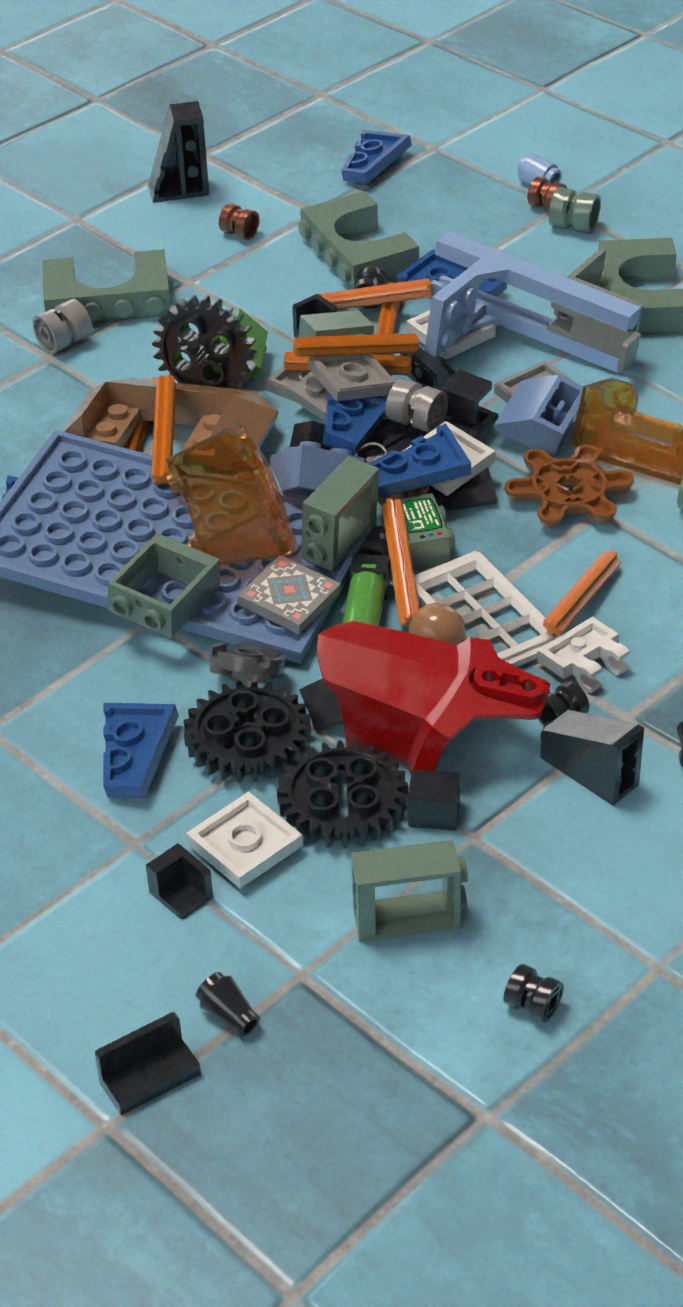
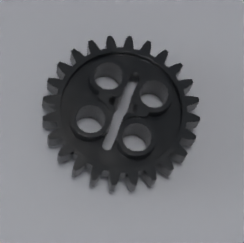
(204, 347)
(247, 731)
(373, 787)

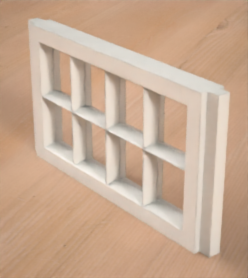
(450, 571)

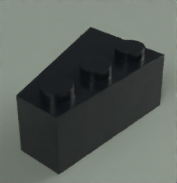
(181, 156)

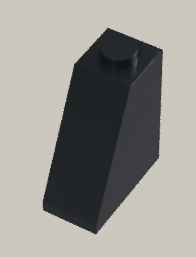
(595, 752)

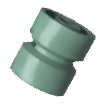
(576, 210)

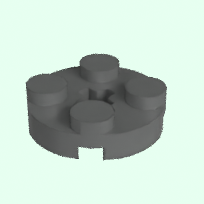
(252, 660)

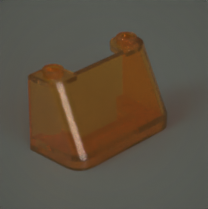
(624, 436)
(232, 498)

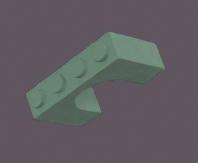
(336, 220)
(645, 261)
(140, 297)

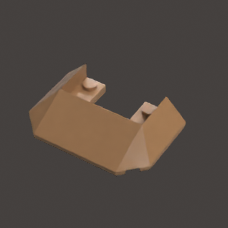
(118, 406)

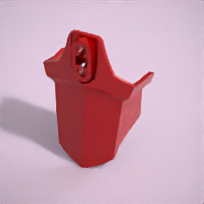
(419, 691)

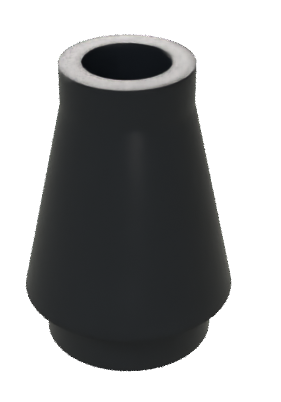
(225, 1001)

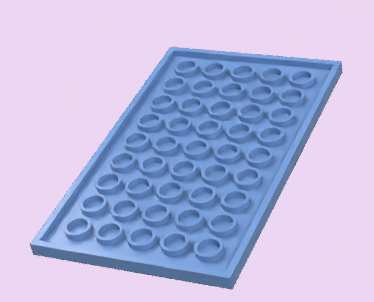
(95, 505)

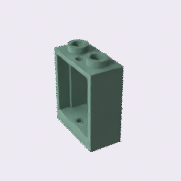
(339, 513)
(163, 555)
(412, 912)

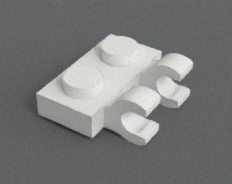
(579, 647)

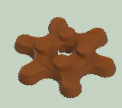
(580, 471)

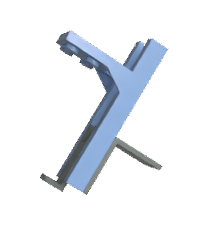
(588, 318)

